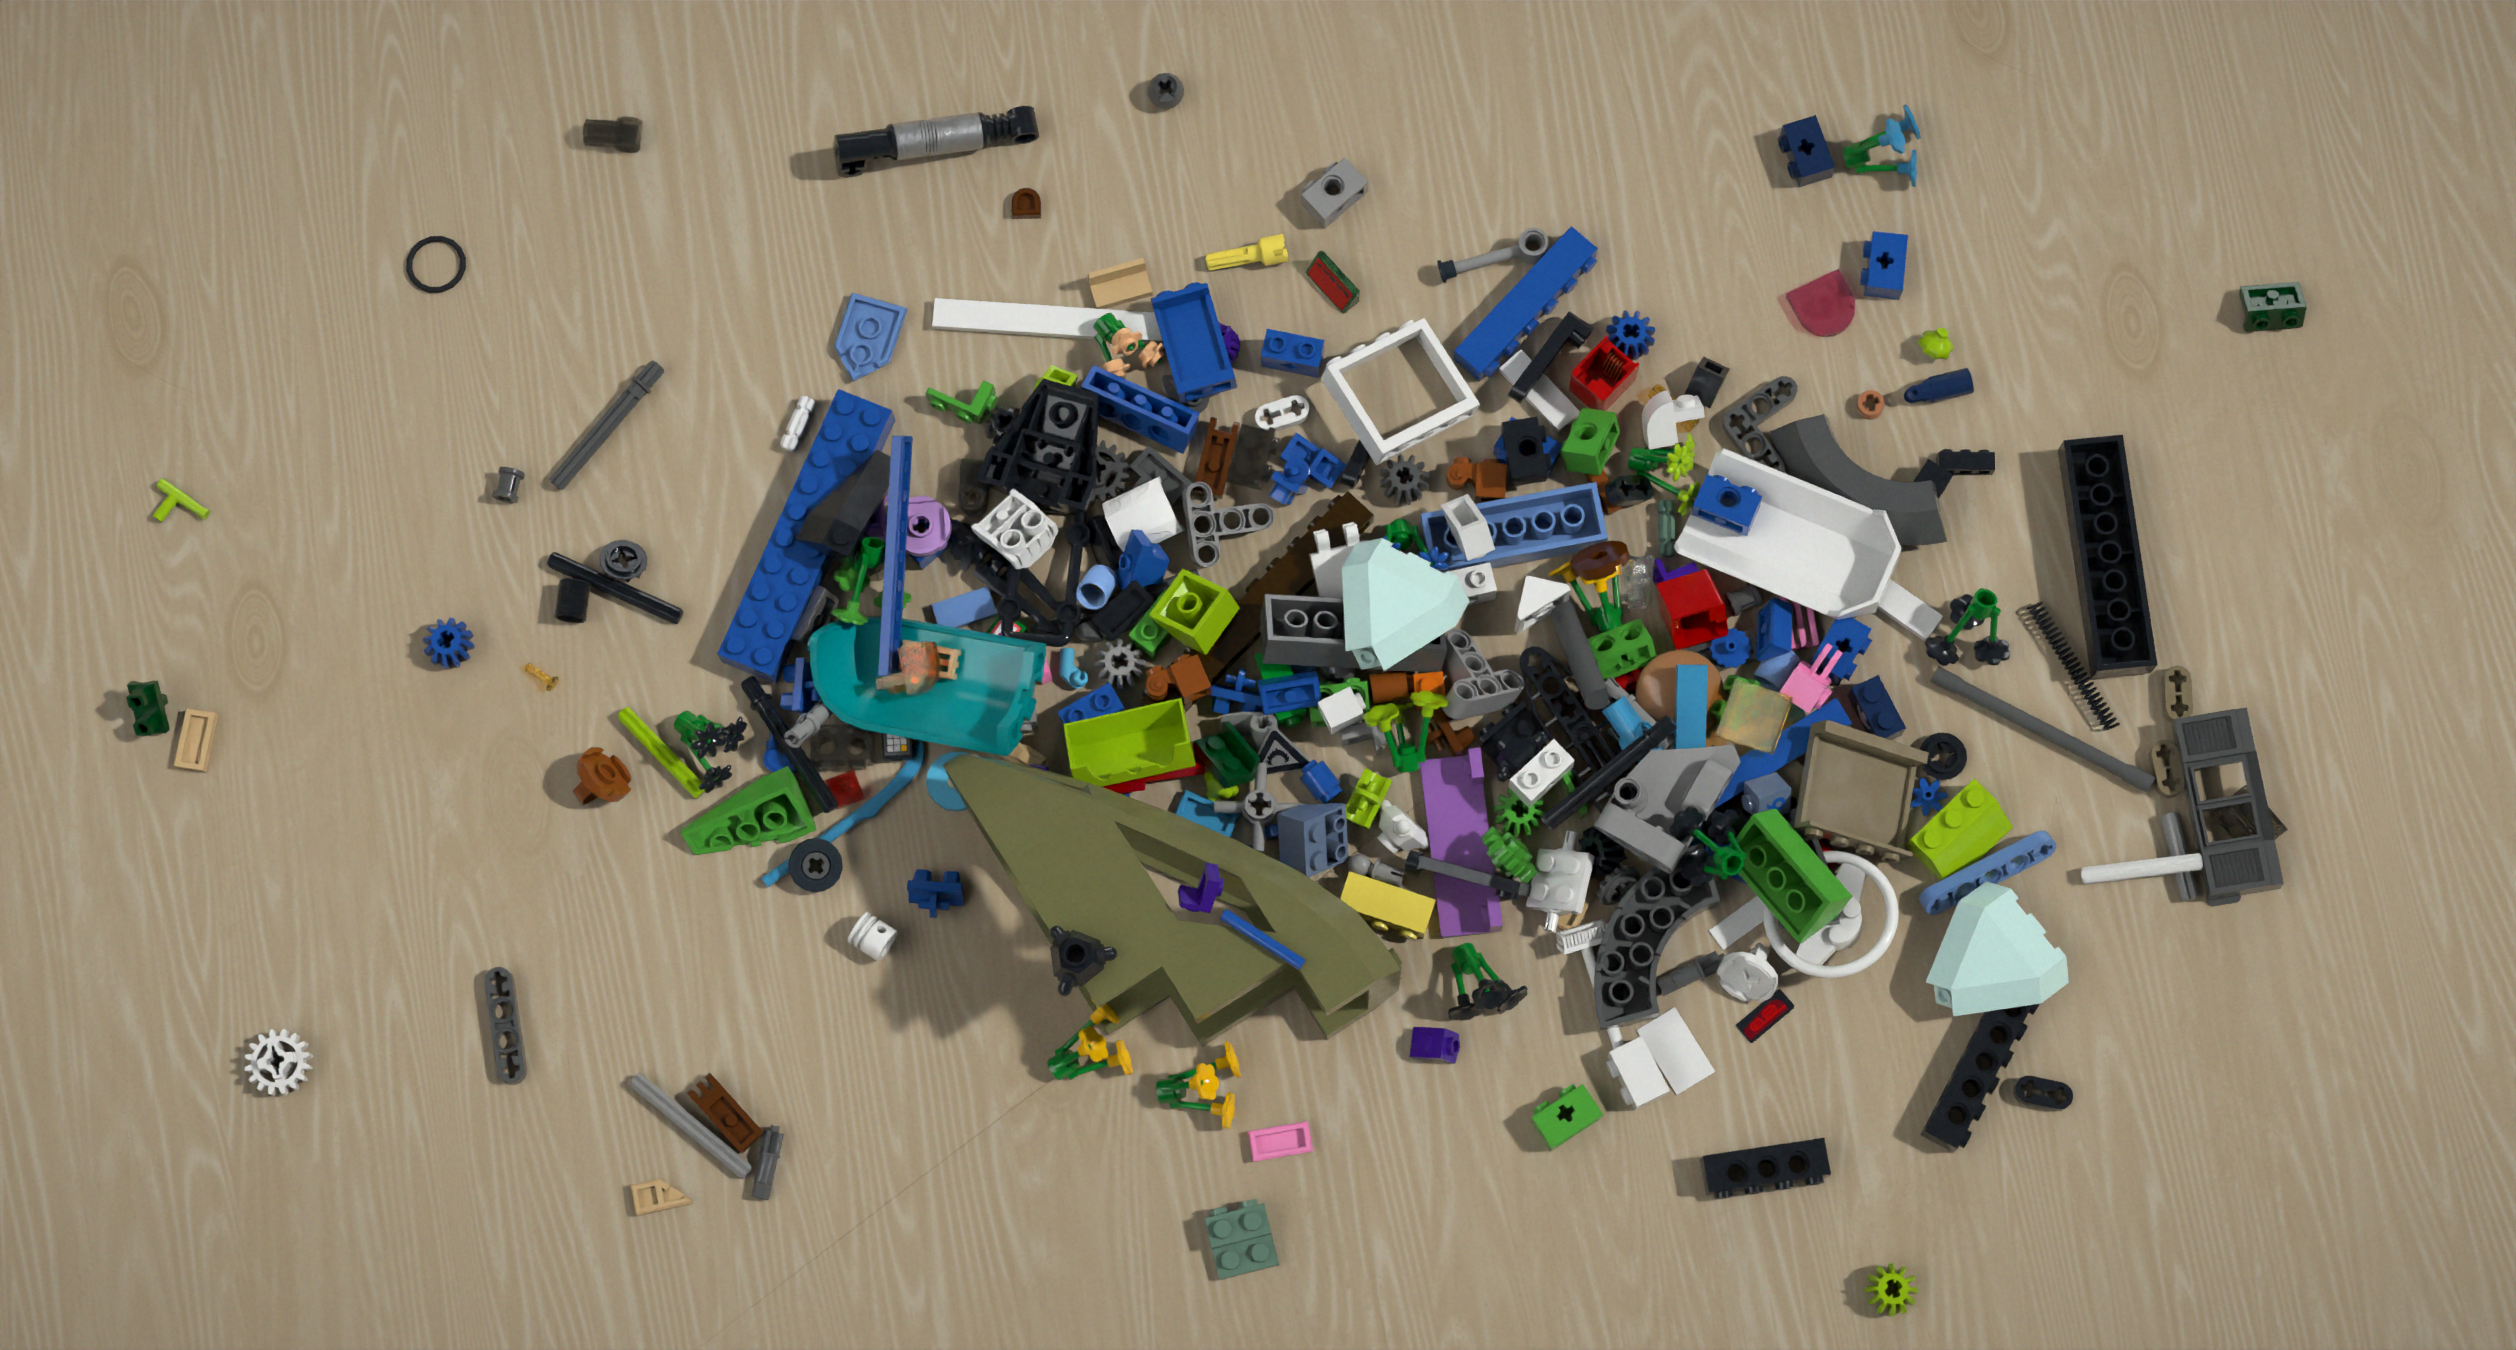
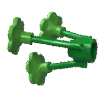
(854, 578)

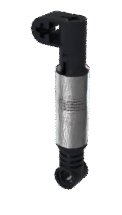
(932, 138)

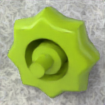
(1936, 343)
(1215, 790)

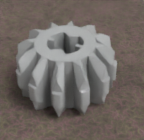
(1116, 654)

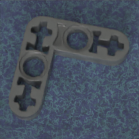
(1752, 420)

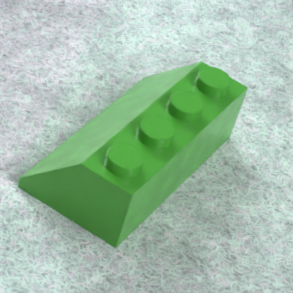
(1789, 875)

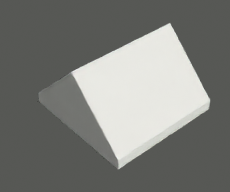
(1538, 601)

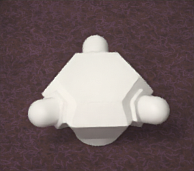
(1400, 830)

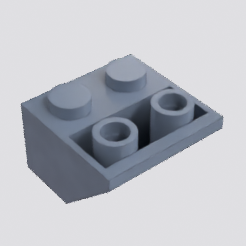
(1313, 837)

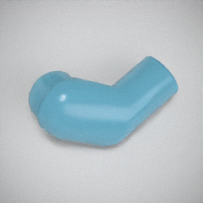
(1068, 671)

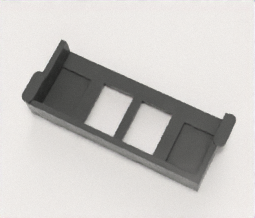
(2240, 863)

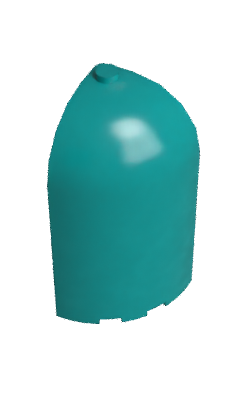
(973, 712)

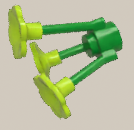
(1406, 756)

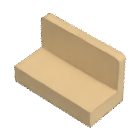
(1120, 284)

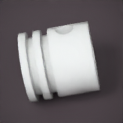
(872, 936)

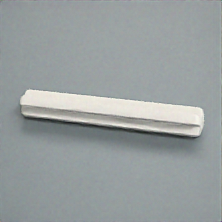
(2141, 868)

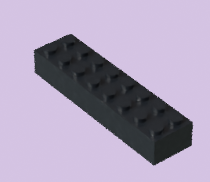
(2107, 557)

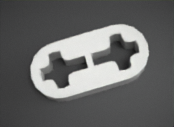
(1280, 407)

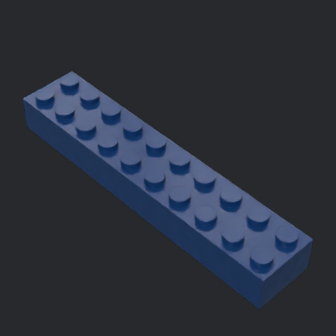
(789, 570)

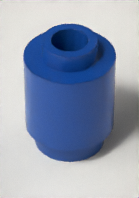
(1320, 781)

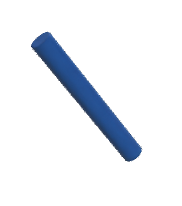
(1262, 939)

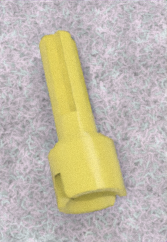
(1268, 251)

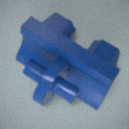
(1290, 481)
(804, 692)
(1224, 694)
(935, 895)

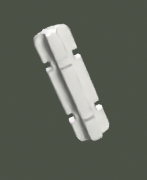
(797, 423)

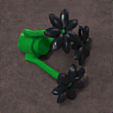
(693, 728)

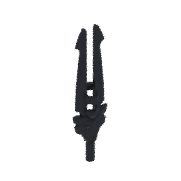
(972, 550)

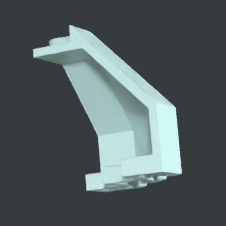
(1395, 603)
(1995, 956)

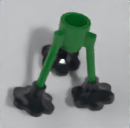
(1967, 613)
(1725, 827)
(1490, 992)

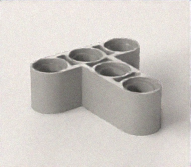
(1215, 522)
(1476, 686)

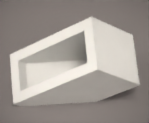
(1468, 527)

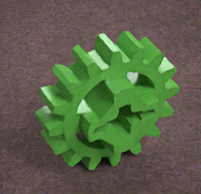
(1509, 855)

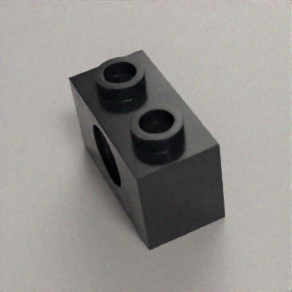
(1523, 468)

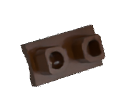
(1455, 741)

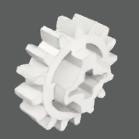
(266, 1064)

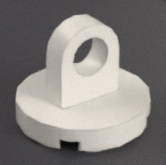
(1748, 974)

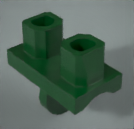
(148, 707)

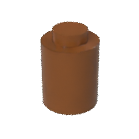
(1390, 686)

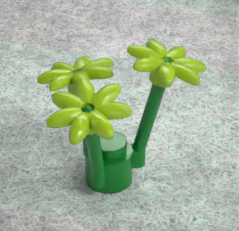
(1646, 460)

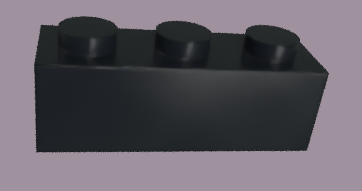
(1967, 462)

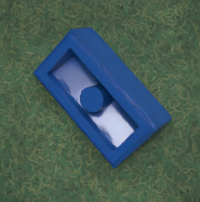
(1774, 629)
(1289, 692)

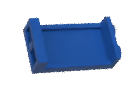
(1193, 342)

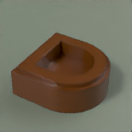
(1026, 204)

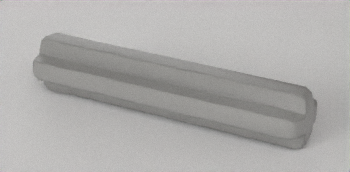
(2176, 847)

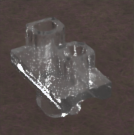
(1637, 582)

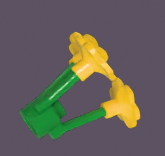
(1607, 615)
(1092, 1044)
(1206, 1084)

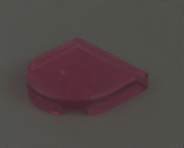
(1824, 305)

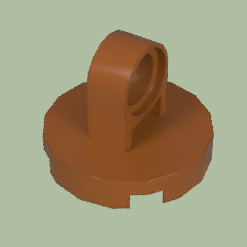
(601, 777)

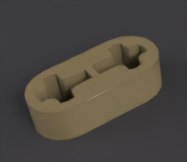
(2184, 693)
(2173, 767)

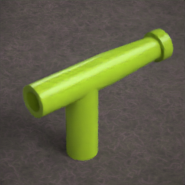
(177, 496)

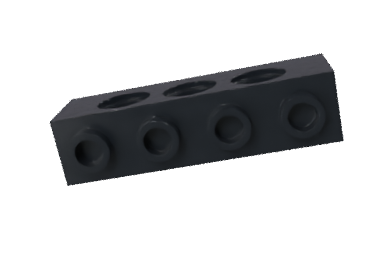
(1810, 1152)

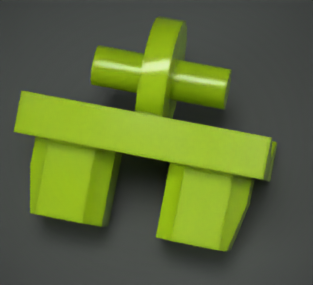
(1367, 798)

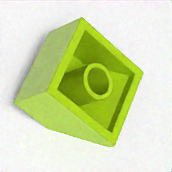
(1195, 611)

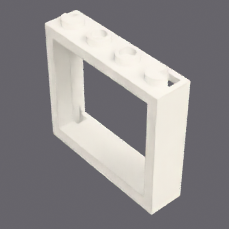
(1380, 449)

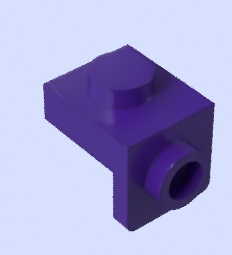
(1661, 575)
(1204, 895)
(1434, 1044)

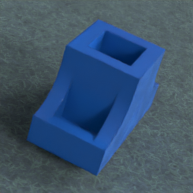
(1141, 561)

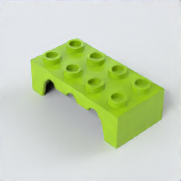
(1130, 744)

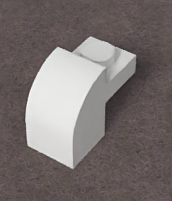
(1663, 413)

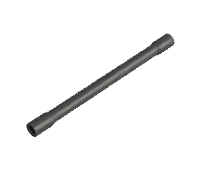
(2127, 772)

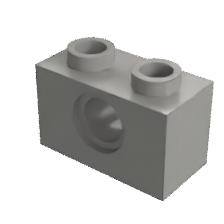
(1327, 207)

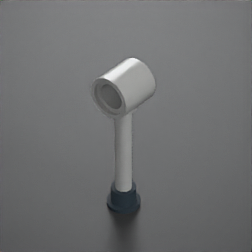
(1450, 269)

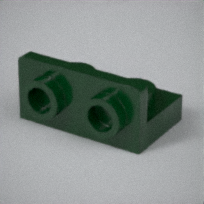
(2273, 306)
(1227, 756)

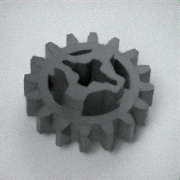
(1110, 470)

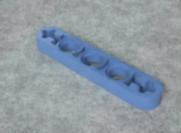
(2029, 852)

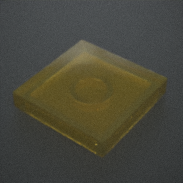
(1754, 716)

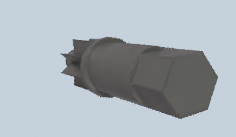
(1690, 973)
(767, 1163)

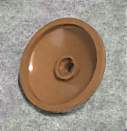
(1657, 684)

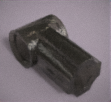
(620, 134)

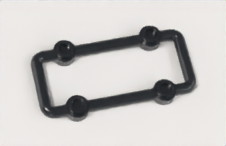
(1068, 612)

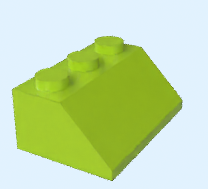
(1960, 832)

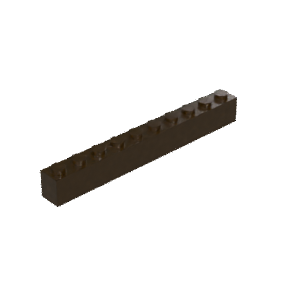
(1285, 576)

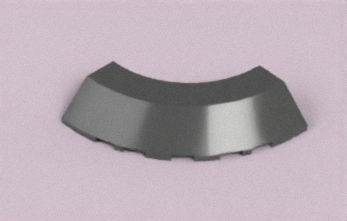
(1817, 458)
(1636, 939)

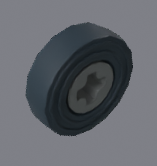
(816, 849)

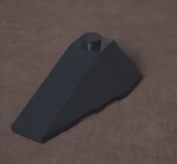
(848, 511)

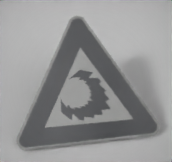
(1280, 753)

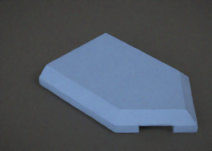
(868, 334)

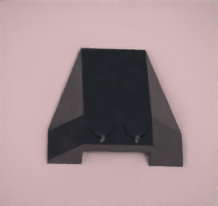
(1048, 449)

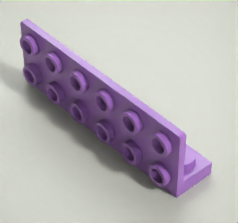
(1455, 828)

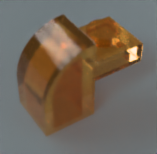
(919, 670)

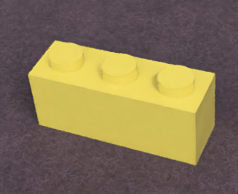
(1388, 906)

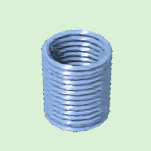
(1090, 596)
(1776, 670)

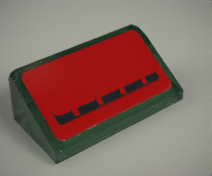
(1333, 282)

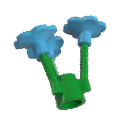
(1858, 153)

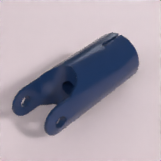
(1941, 387)

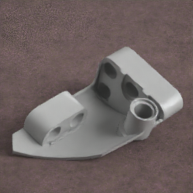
(1665, 785)

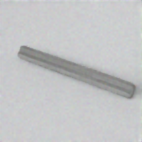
(691, 1125)

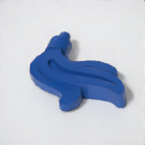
(774, 759)

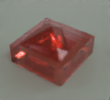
(845, 789)

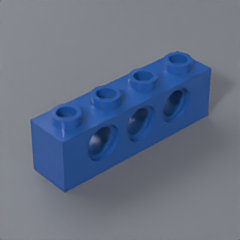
(1142, 409)

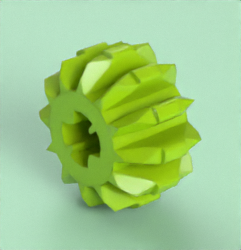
(1881, 1285)

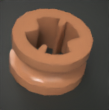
(1865, 413)

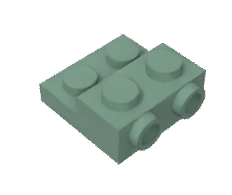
(1241, 1239)

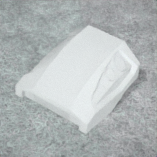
(1142, 509)
(1017, 530)

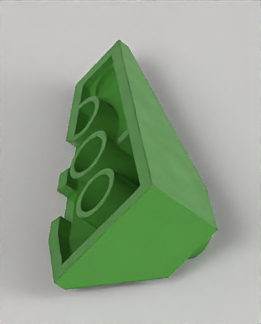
(759, 813)

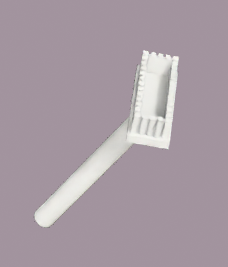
(1583, 939)

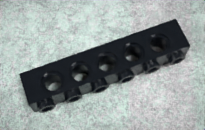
(1939, 1127)

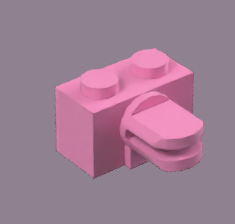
(1808, 684)

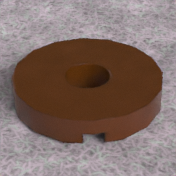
(1600, 559)

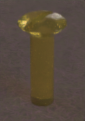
(543, 677)

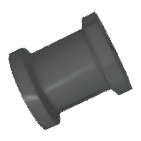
(508, 485)
(1742, 599)

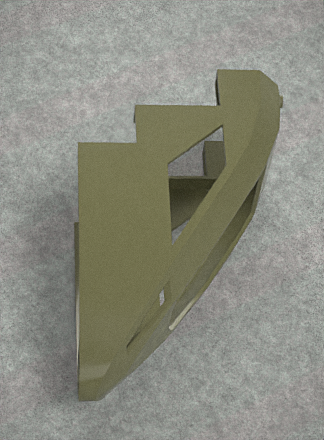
(1080, 867)

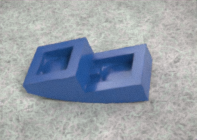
(1323, 465)

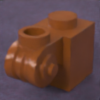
(1485, 476)
(1185, 675)

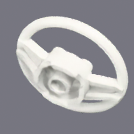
(1838, 937)

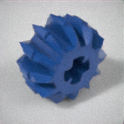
(1631, 325)
(459, 643)

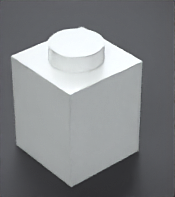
(1341, 709)

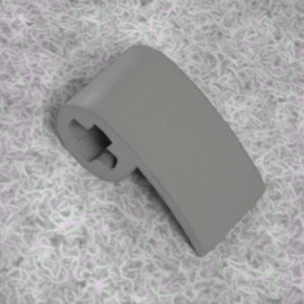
(1251, 724)

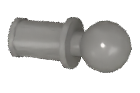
(1362, 865)

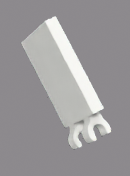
(1328, 561)

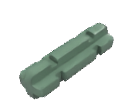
(1666, 528)

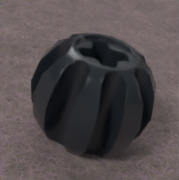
(996, 420)

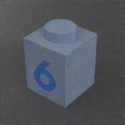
(1766, 794)

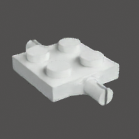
(1560, 881)

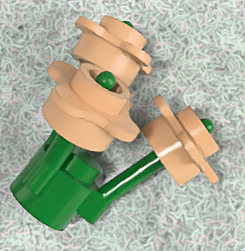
(1125, 343)

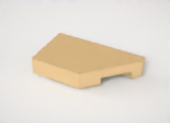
(656, 1197)

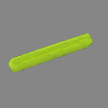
(661, 751)

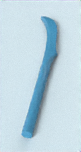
(866, 811)

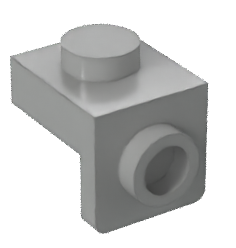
(1361, 732)

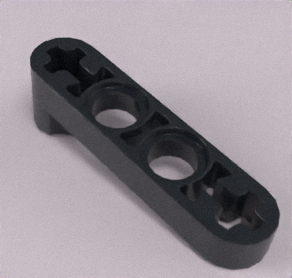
(1571, 330)

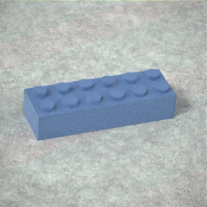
(1526, 527)

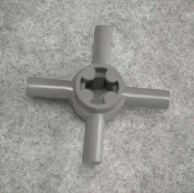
(1258, 796)

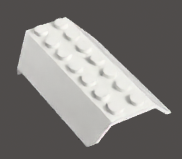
(1801, 542)

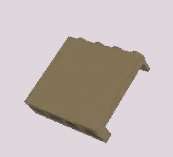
(1857, 790)

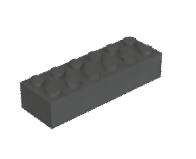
(1313, 634)

